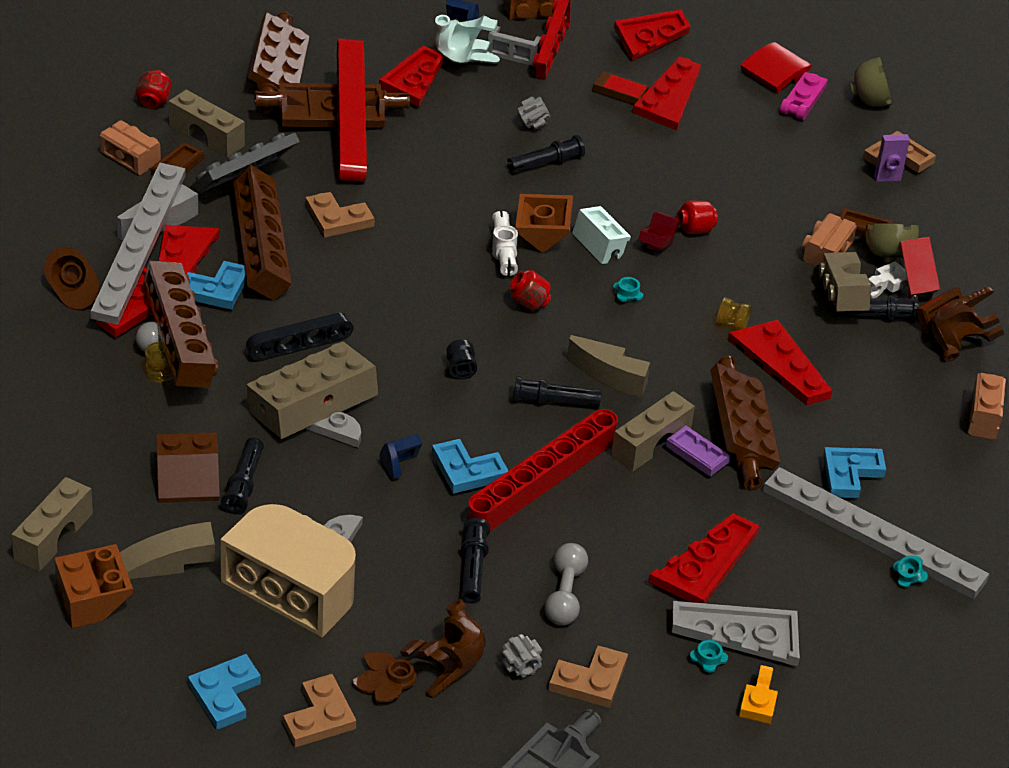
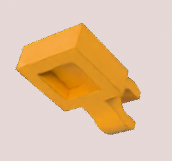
(758, 700)

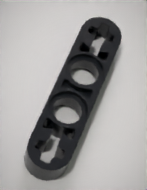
(261, 345)

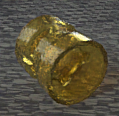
(733, 313)
(157, 364)

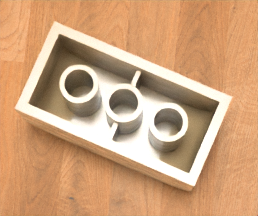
(290, 566)

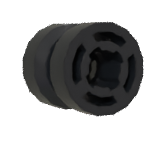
(461, 359)

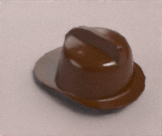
(72, 277)

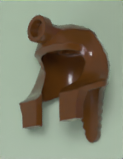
(959, 320)
(456, 651)

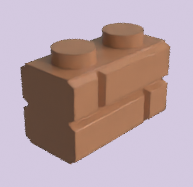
(130, 147)
(828, 236)
(987, 406)

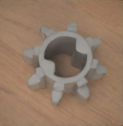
(534, 112)
(522, 655)

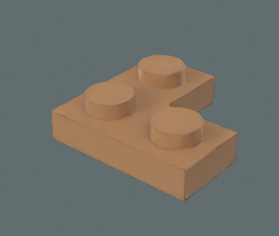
(917, 156)
(336, 220)
(591, 684)
(324, 718)

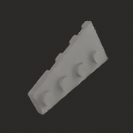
(745, 629)

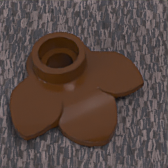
(385, 676)

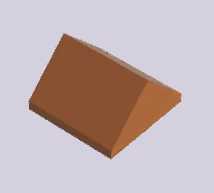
(544, 219)

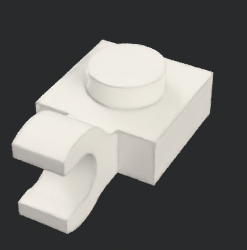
(889, 276)

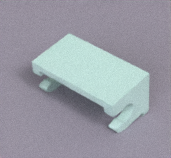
(600, 233)

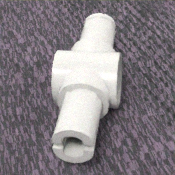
(504, 243)

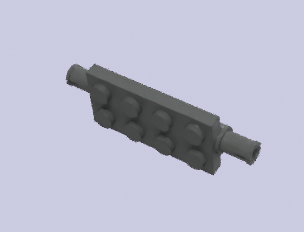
(560, 747)

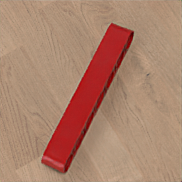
(351, 111)
(544, 469)

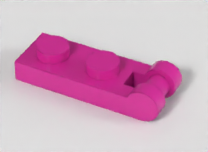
(804, 95)

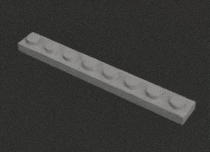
(138, 244)
(875, 532)

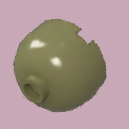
(871, 84)
(885, 238)

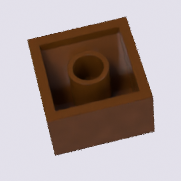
(188, 467)

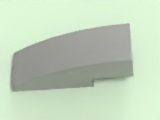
(182, 210)

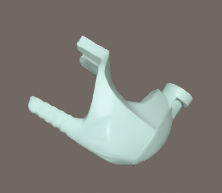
(459, 42)

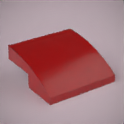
(775, 66)

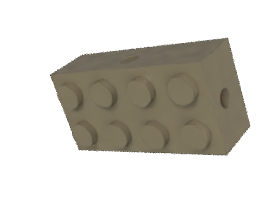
(312, 389)

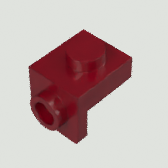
(659, 232)

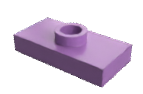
(891, 157)
(697, 450)

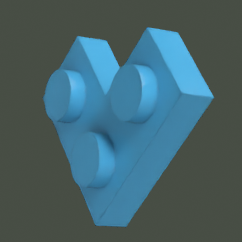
(222, 289)
(846, 465)
(465, 472)
(218, 688)

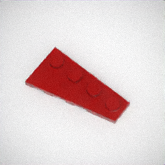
(550, 42)
(669, 94)
(784, 359)
(706, 562)

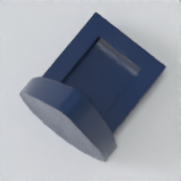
(462, 10)
(399, 451)

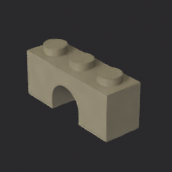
(222, 129)
(844, 282)
(637, 438)
(38, 535)

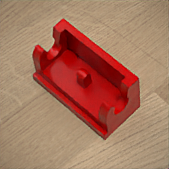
(919, 266)

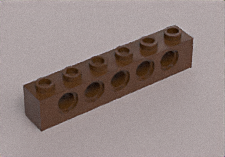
(262, 233)
(180, 325)

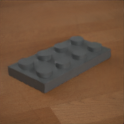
(257, 156)

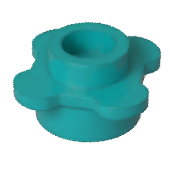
(628, 290)
(910, 563)
(709, 655)

